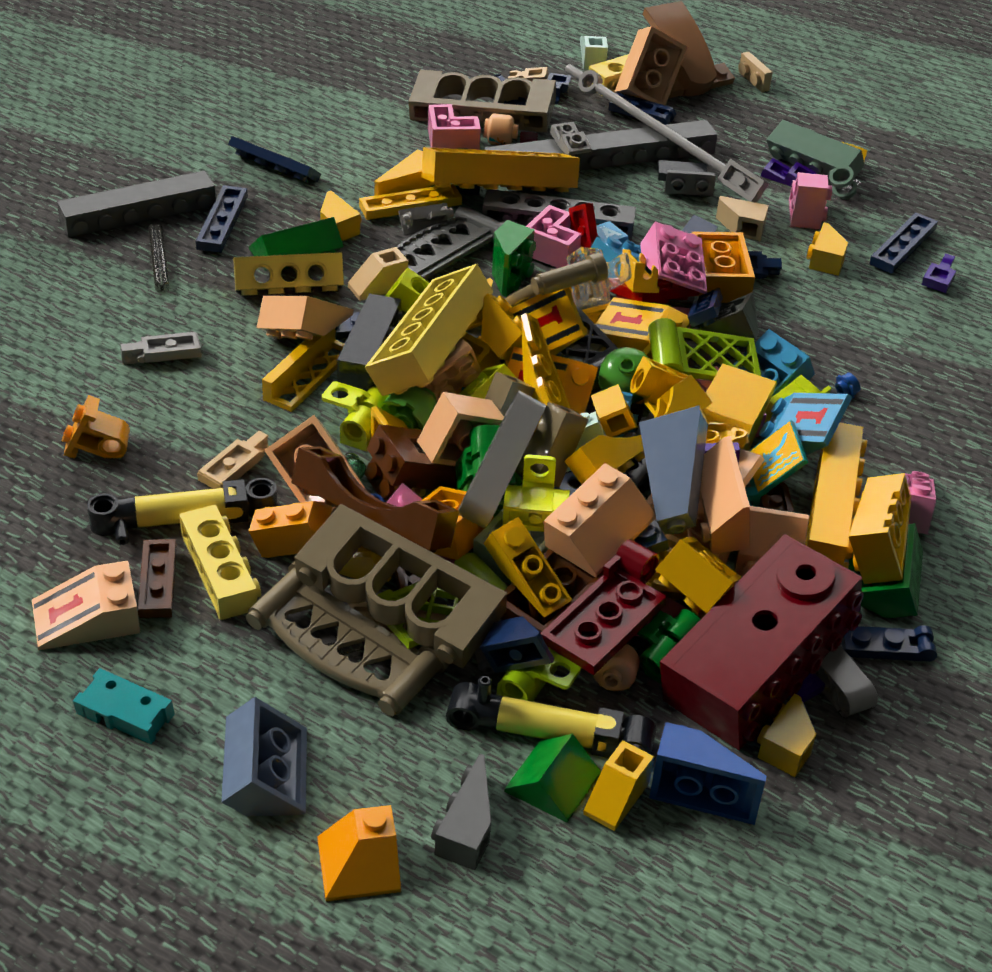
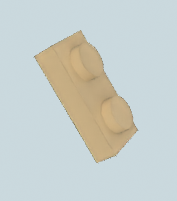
(755, 71)

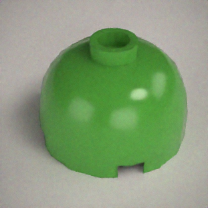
(619, 369)
(411, 406)

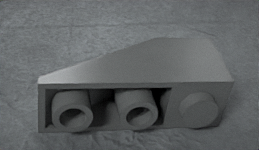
(467, 825)

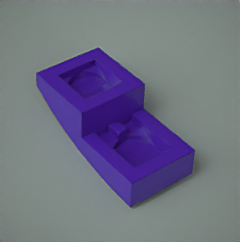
(782, 173)

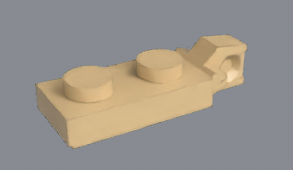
(234, 461)

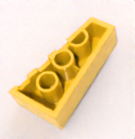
(881, 529)

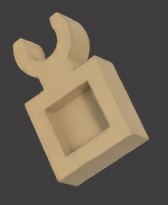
(530, 73)

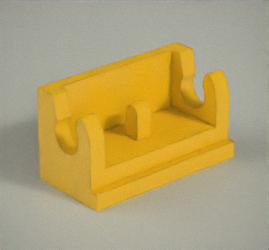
(640, 280)

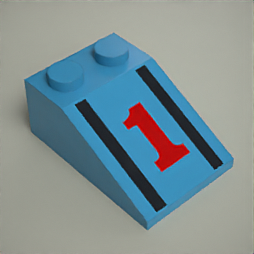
(813, 414)

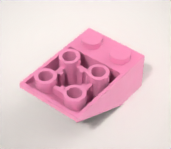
(676, 256)

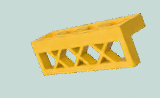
(299, 366)

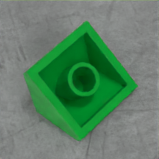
(555, 777)

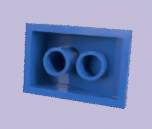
(705, 776)

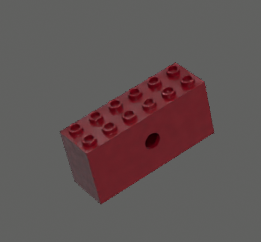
(761, 641)

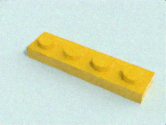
(389, 204)

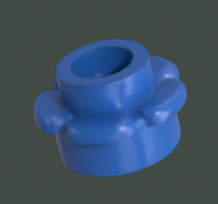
(847, 384)

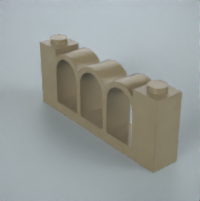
(434, 85)
(454, 637)

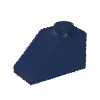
(515, 645)

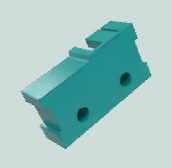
(124, 706)

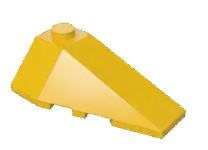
(539, 366)

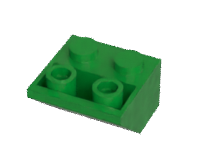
(512, 256)

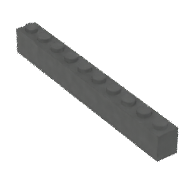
(629, 145)

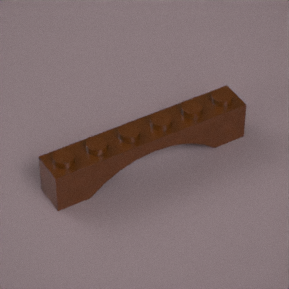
(328, 476)

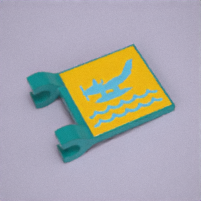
(782, 458)

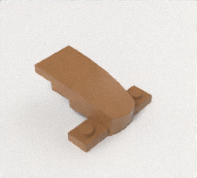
(697, 69)

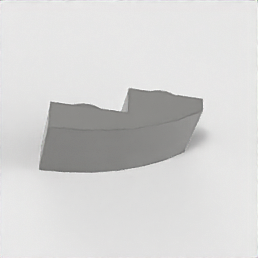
(570, 139)

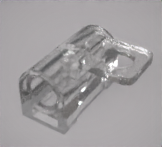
(595, 294)

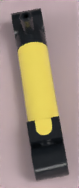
(117, 515)
(602, 732)

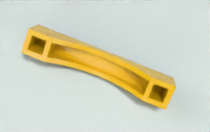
(621, 451)

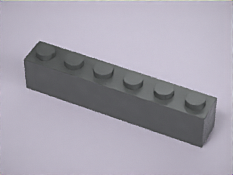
(136, 203)

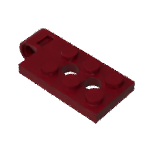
(618, 590)

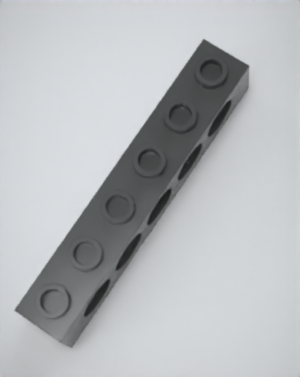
(525, 207)

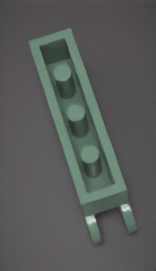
(817, 153)

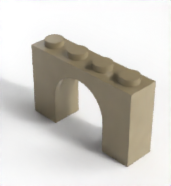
(556, 432)

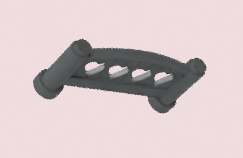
(480, 230)

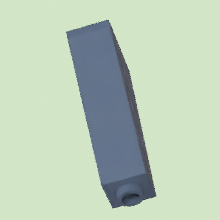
(674, 463)

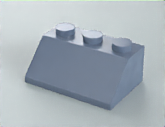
(264, 762)

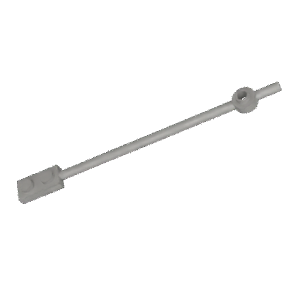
(732, 174)

